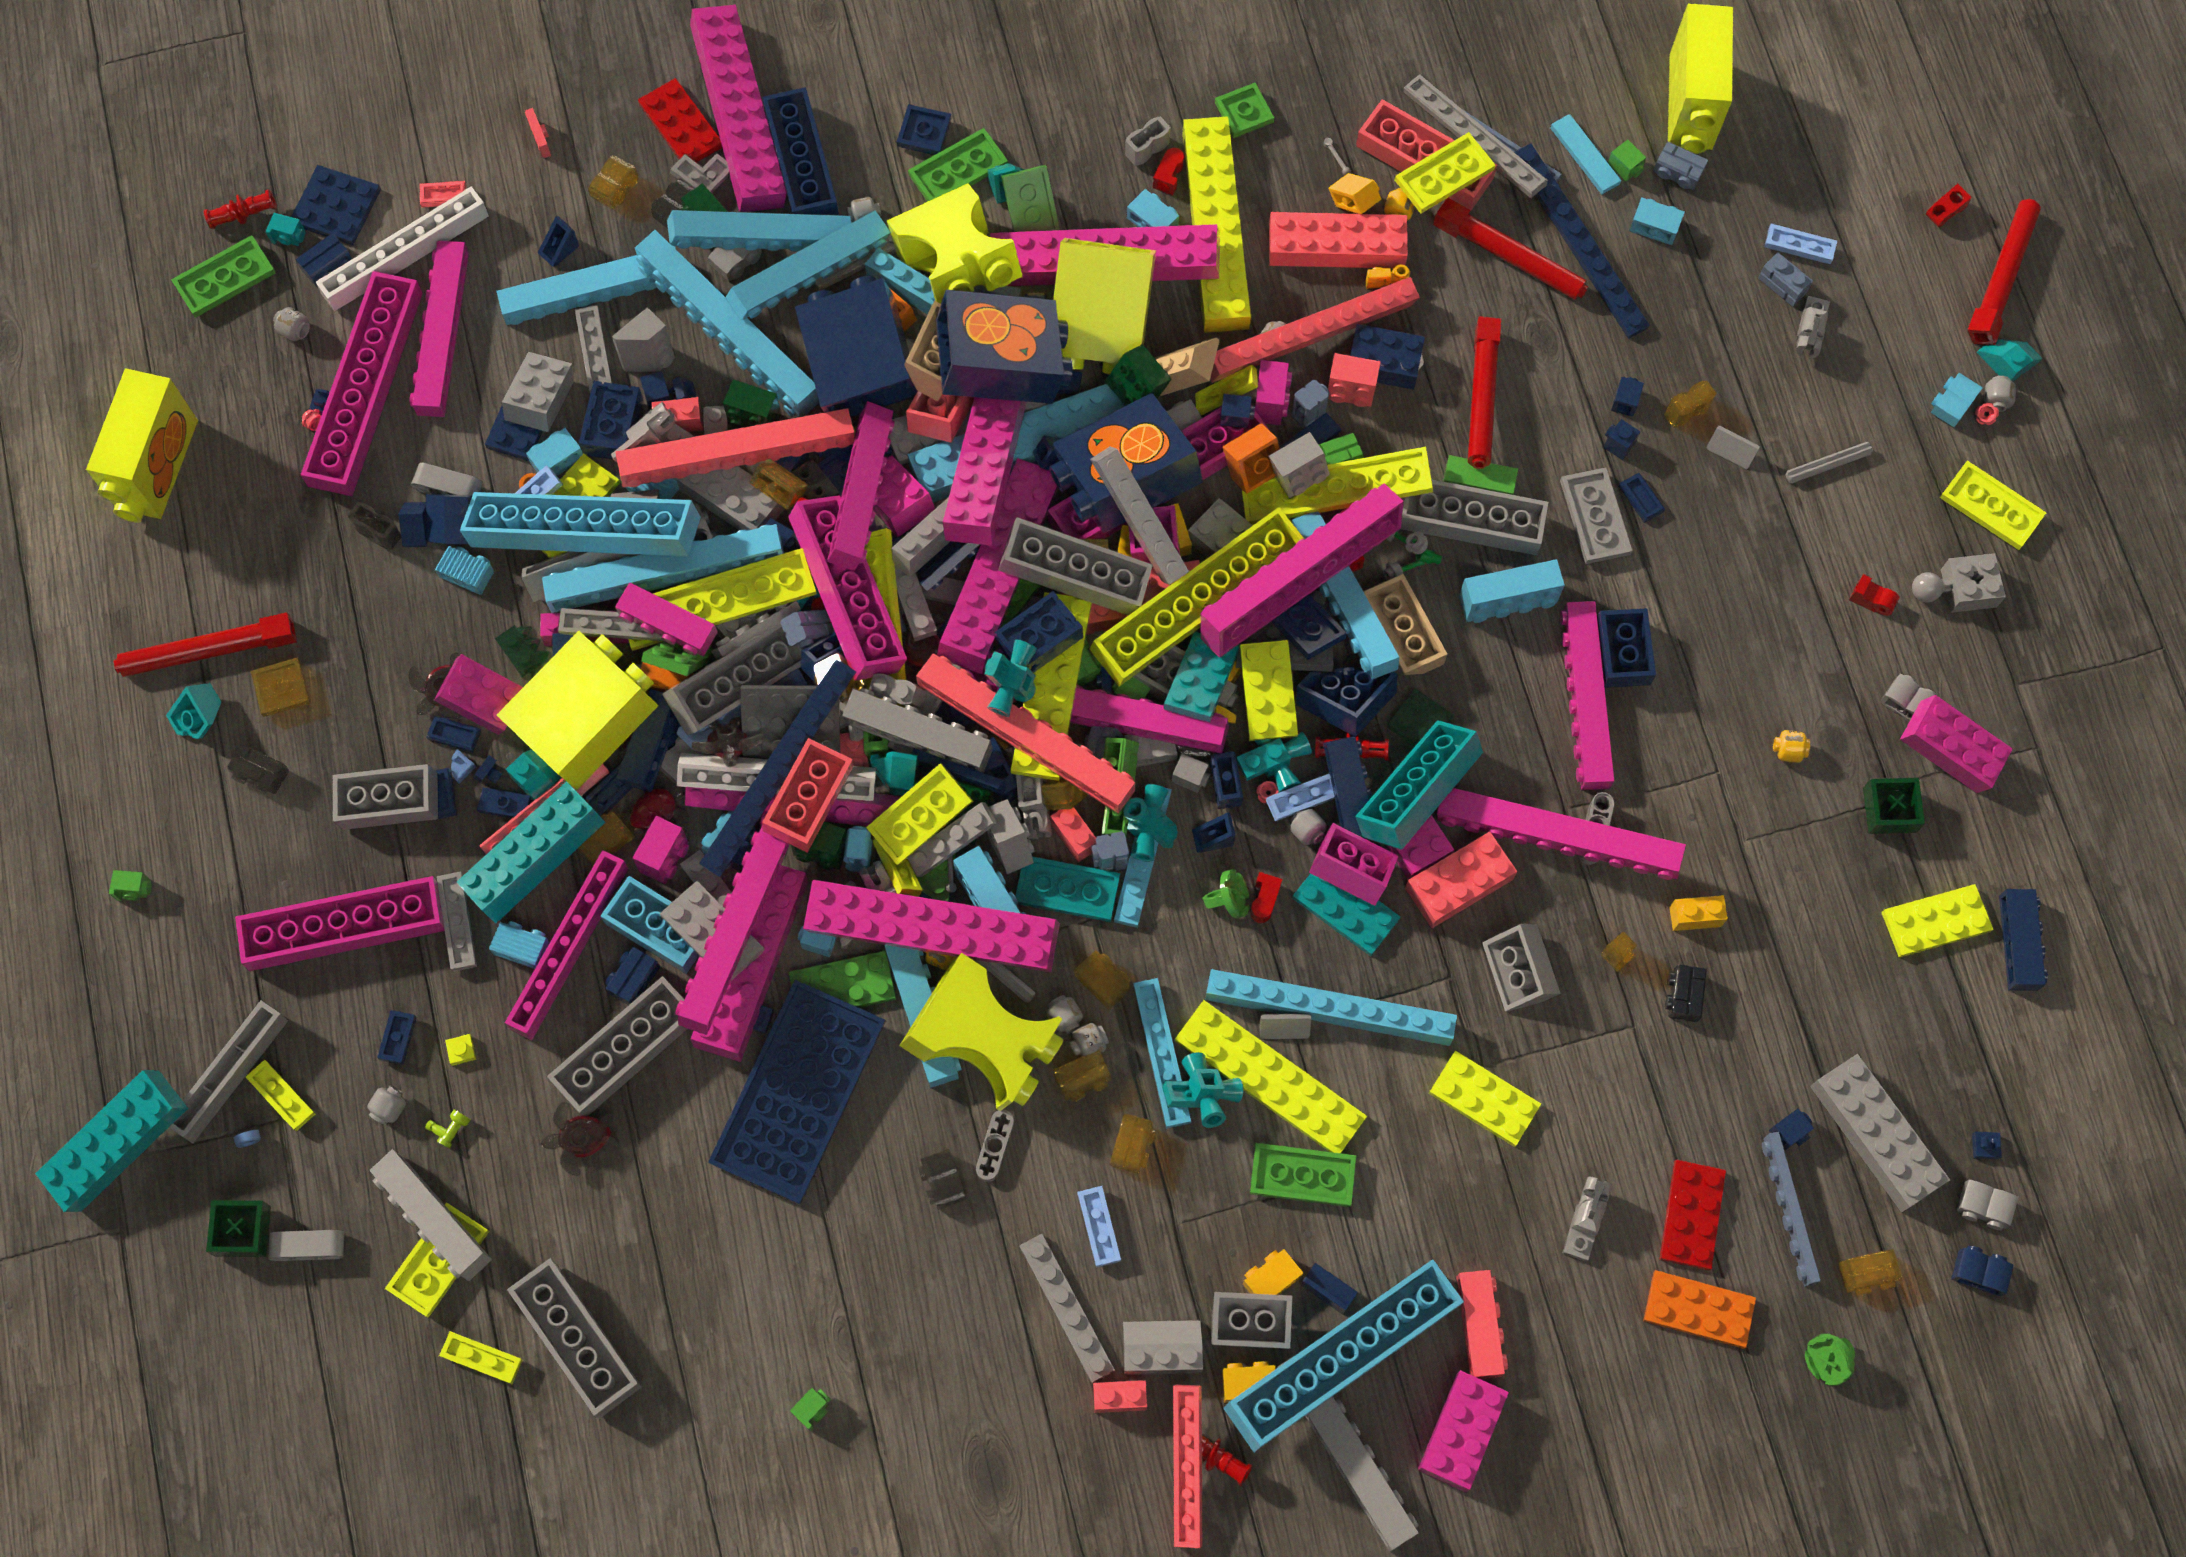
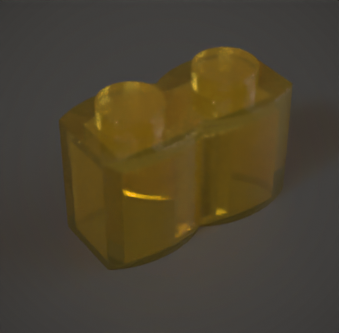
(613, 182)
(1690, 404)

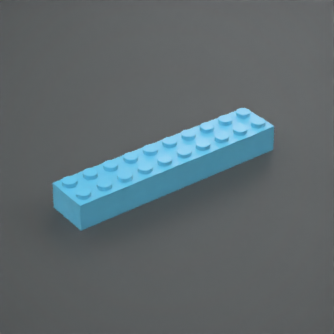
(719, 321)
(936, 465)
(581, 524)
(1342, 1355)

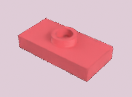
(539, 132)
(438, 193)

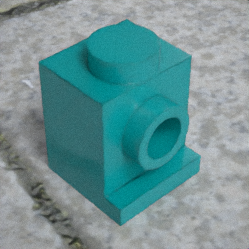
(285, 230)

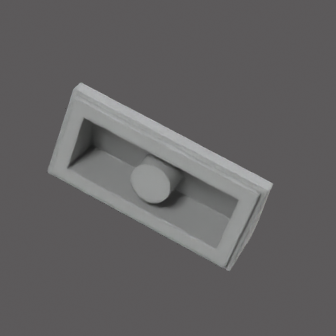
(1732, 447)
(1285, 1026)

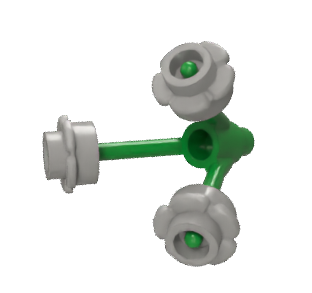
(1418, 545)

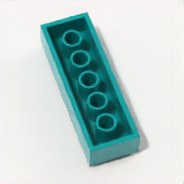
(1419, 784)
(530, 852)
(111, 1141)

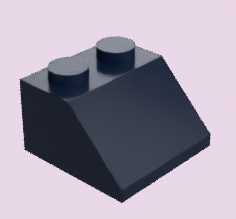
(446, 517)

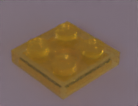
(280, 687)

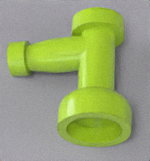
(447, 1135)

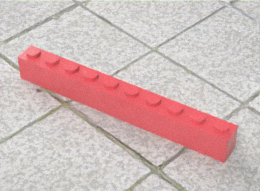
(1314, 328)
(735, 448)
(1027, 734)

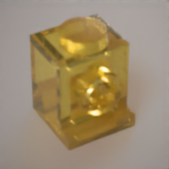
(1619, 951)

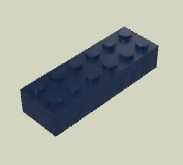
(800, 153)

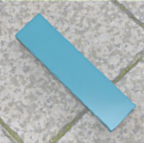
(1585, 154)

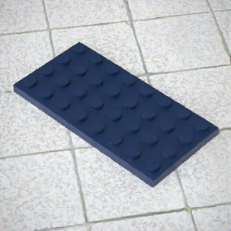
(797, 1092)

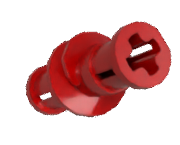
(240, 209)
(1366, 744)
(1223, 1461)

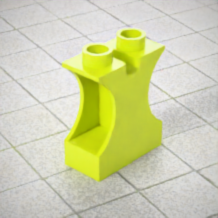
(952, 244)
(971, 1025)

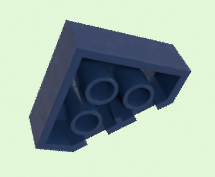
(1346, 696)

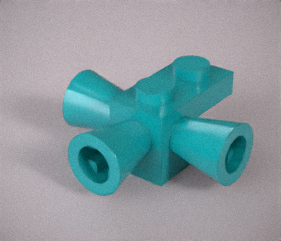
(1011, 677)
(1274, 759)
(1149, 823)
(1203, 1090)

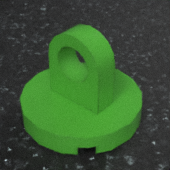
(1232, 894)
(1830, 1359)

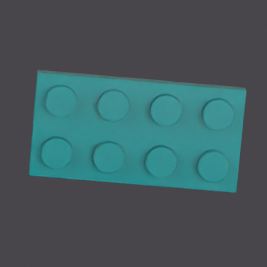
(1200, 680)
(1068, 889)
(1347, 914)

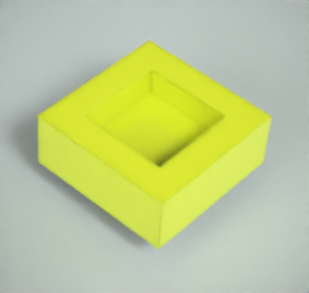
(460, 1049)

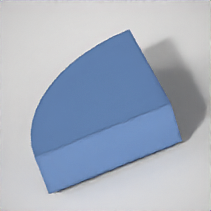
(461, 766)

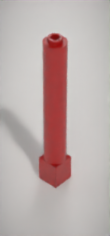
(1456, 221)
(1987, 319)
(1483, 391)
(269, 632)

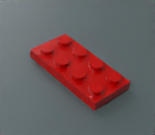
(680, 121)
(1692, 1215)

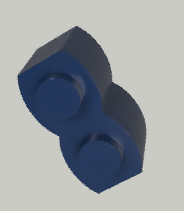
(1982, 1271)

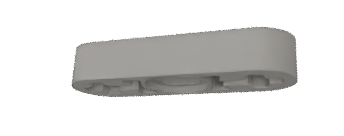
(995, 1165)

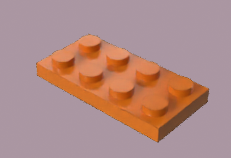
(1699, 1309)

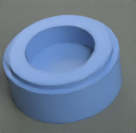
(247, 1138)

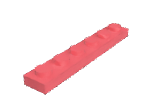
(499, 835)
(1187, 1466)

